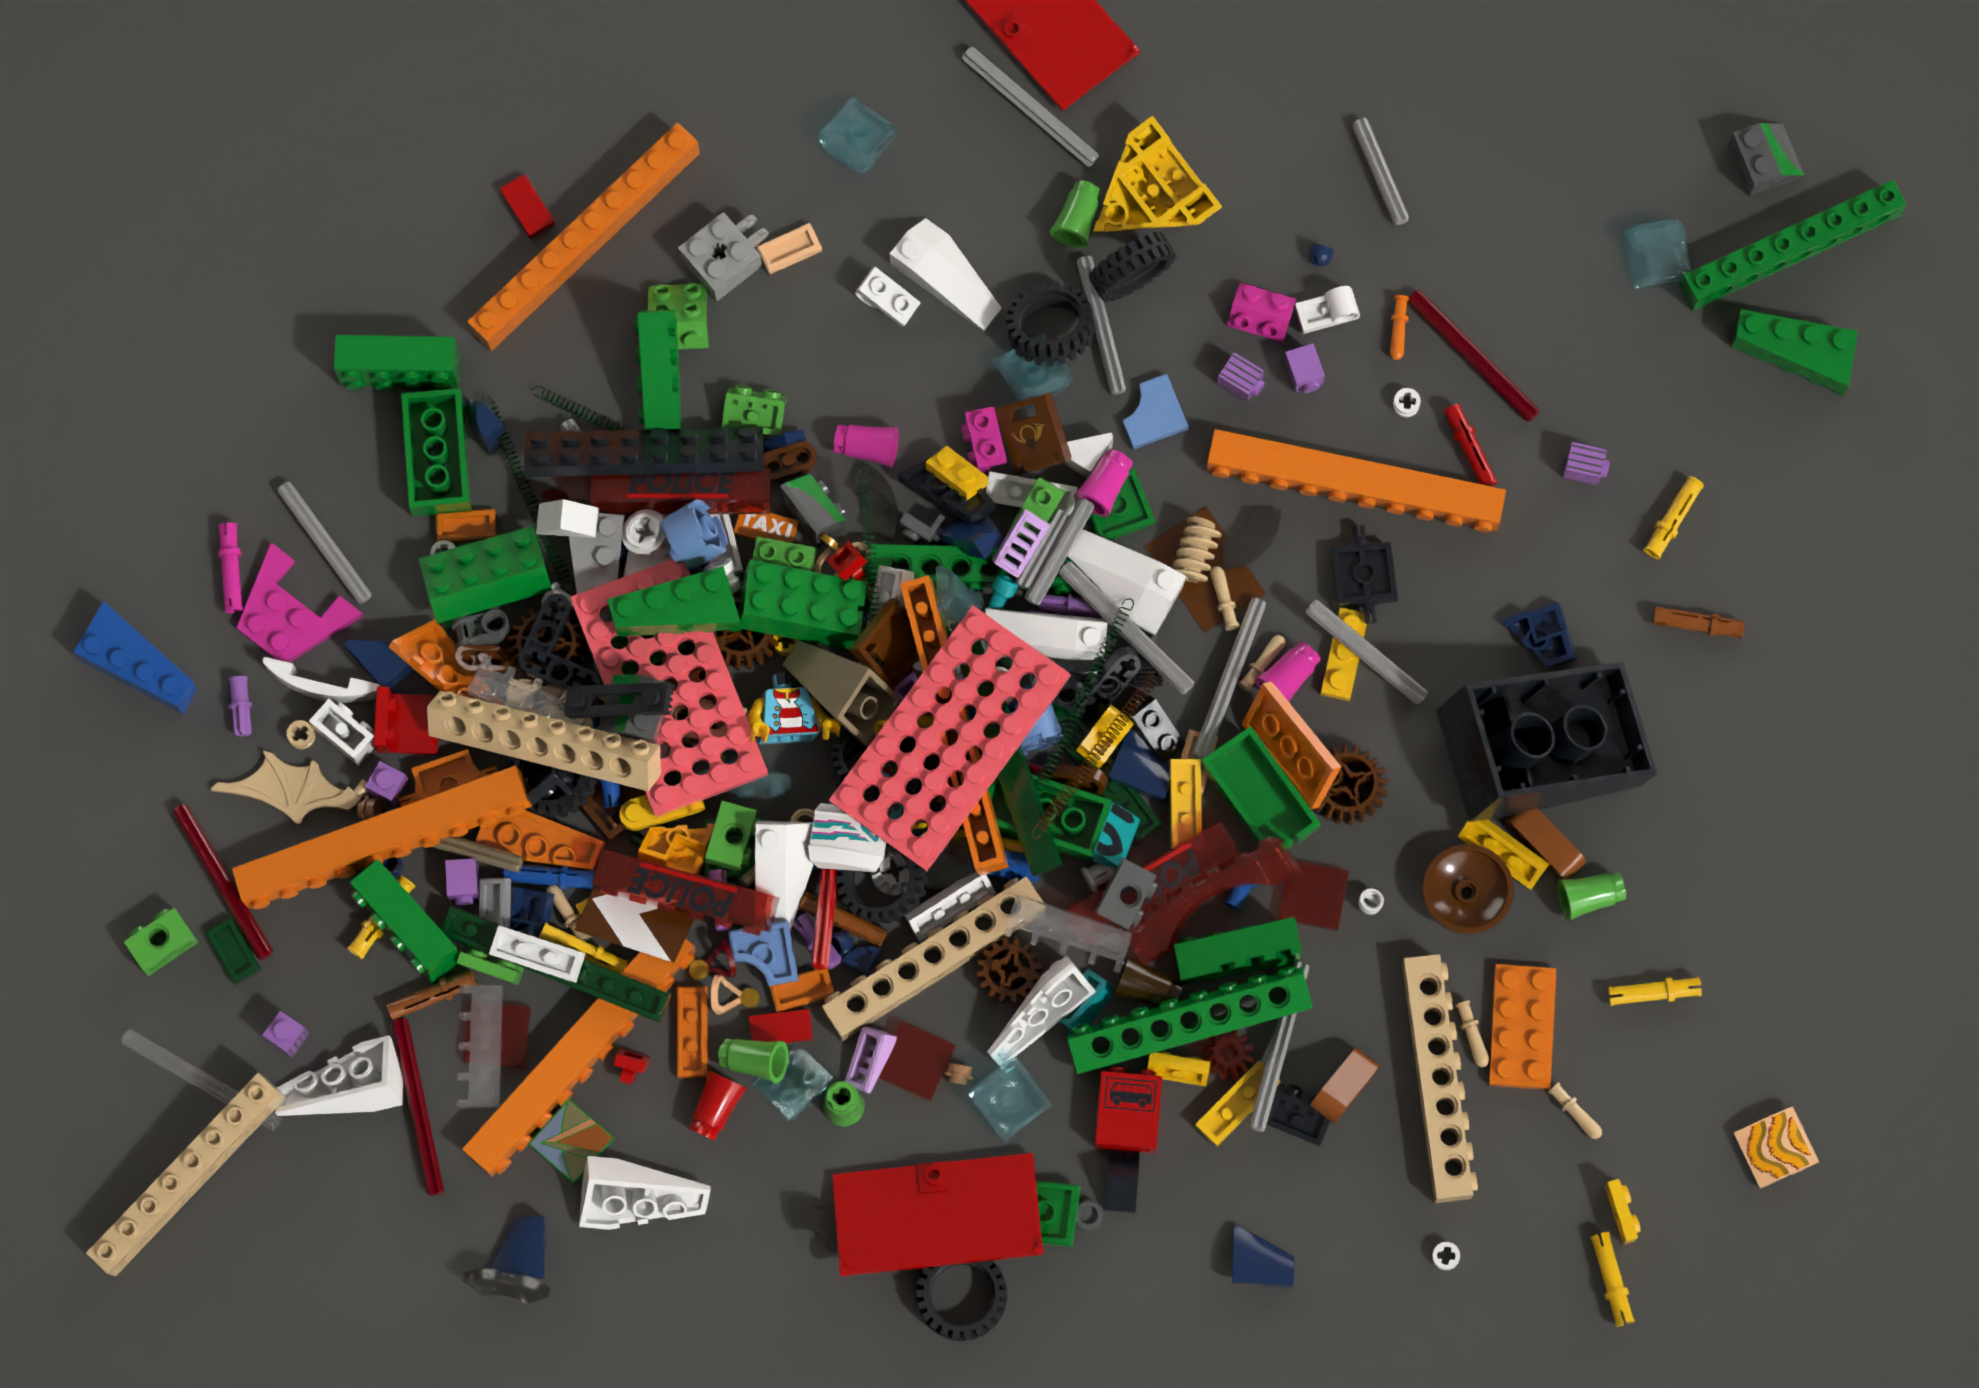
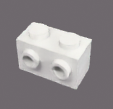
(343, 732)

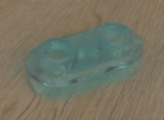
(773, 785)

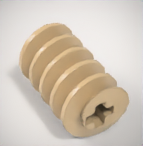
(1195, 549)

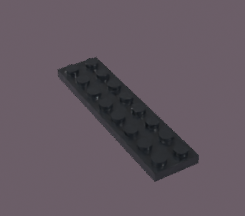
(644, 451)

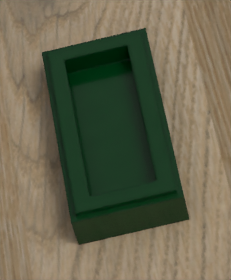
(233, 951)

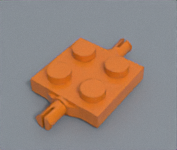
(444, 775)

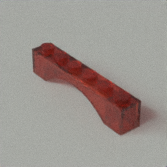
(1265, 866)

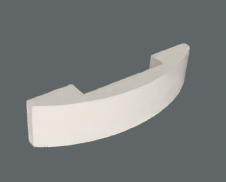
(286, 672)

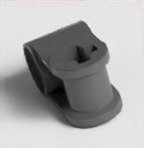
(479, 629)

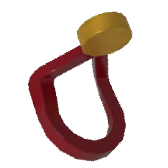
(699, 969)

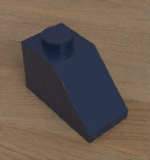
(379, 661)

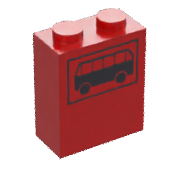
(1128, 1110)

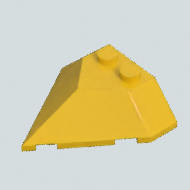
(1154, 186)

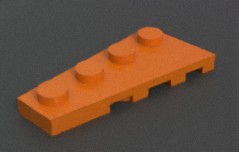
(430, 654)
(542, 841)

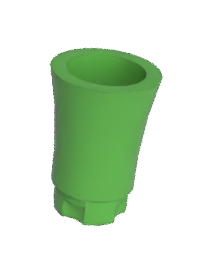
(1077, 215)
(1589, 894)
(755, 1058)
(844, 1114)

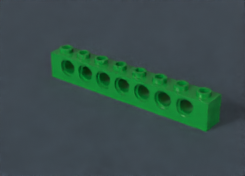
(1792, 245)
(950, 556)
(1088, 1057)

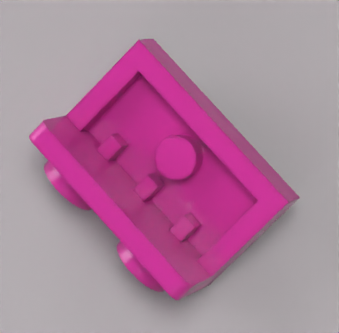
(1261, 312)
(985, 439)

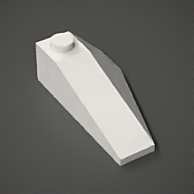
(939, 267)
(1128, 574)
(1056, 635)
(783, 864)
(1049, 1001)
(358, 1082)
(627, 1192)

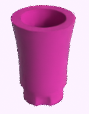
(867, 443)
(1105, 482)
(1291, 670)

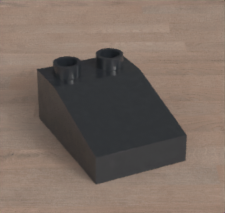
(1545, 740)

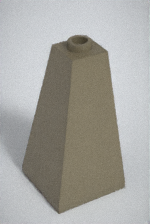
(844, 688)

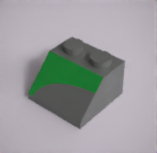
(1765, 157)
(813, 508)
(631, 726)

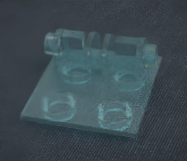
(800, 1084)

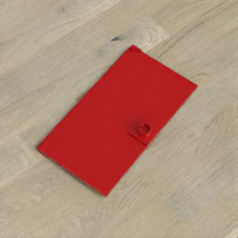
(1059, 42)
(937, 1214)

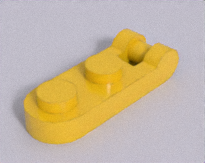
(638, 814)

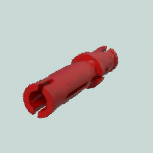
(1465, 436)

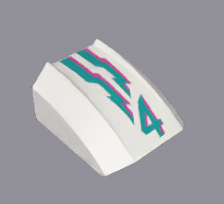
(843, 842)

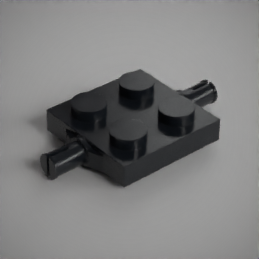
(1364, 574)

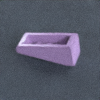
(1023, 558)
(881, 1053)

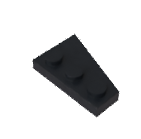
(935, 490)

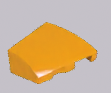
(677, 847)

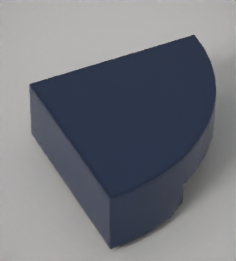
(784, 440)
(862, 958)

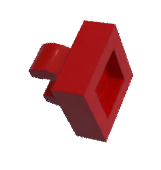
(847, 562)
(631, 1064)

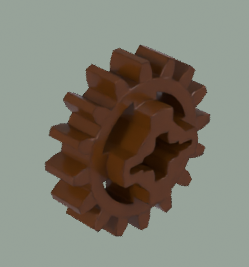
(995, 967)

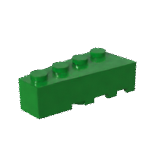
(1798, 347)
(659, 369)
(678, 607)
(405, 921)
(1237, 951)

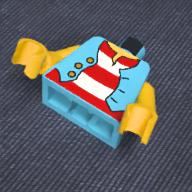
(788, 715)

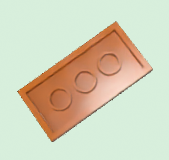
(1292, 744)
(1522, 1027)

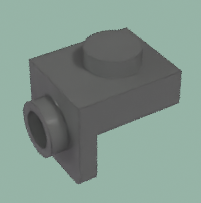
(916, 531)

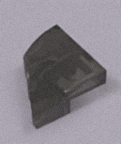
(951, 865)

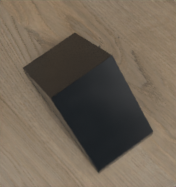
(1122, 1181)

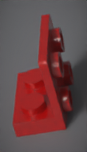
(403, 723)

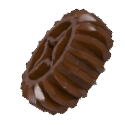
(562, 647)
(753, 652)
(1360, 779)

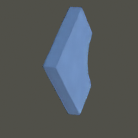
(1157, 414)
(768, 952)

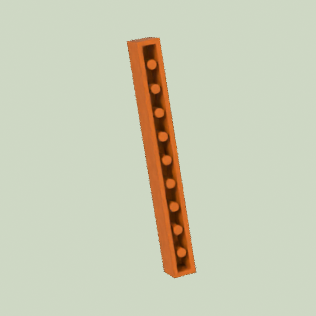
(584, 237)
(1356, 481)
(929, 637)
(382, 838)
(566, 1066)

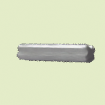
(1056, 523)

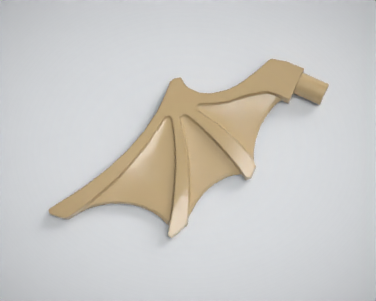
(293, 789)

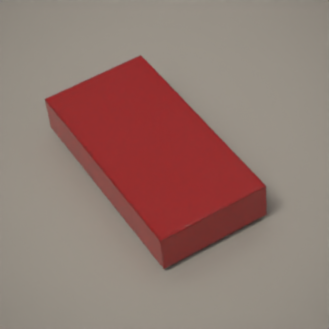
(527, 206)
(782, 1026)

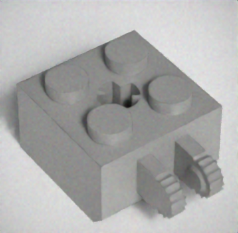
(728, 239)

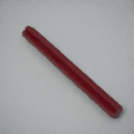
(1473, 355)
(222, 881)
(417, 1107)

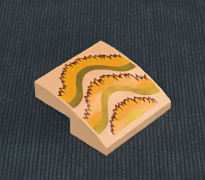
(1776, 1147)

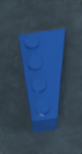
(128, 657)

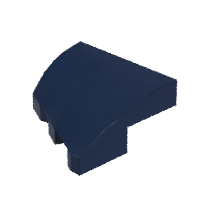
(484, 424)
(975, 539)
(1544, 634)
(1141, 769)
(530, 910)
(524, 1248)
(1259, 1261)

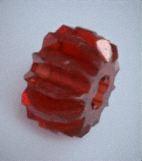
(1235, 1062)

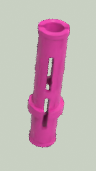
(229, 555)

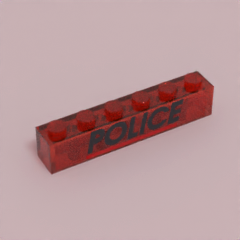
(669, 492)
(1173, 869)
(686, 891)

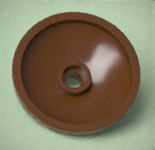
(1472, 869)

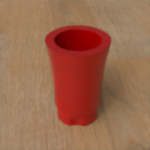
(715, 1105)

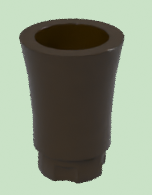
(1146, 984)

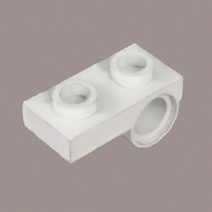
(883, 293)
(1328, 310)

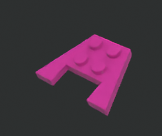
(280, 621)

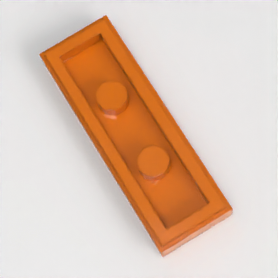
(692, 1032)

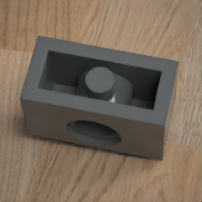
(1126, 875)

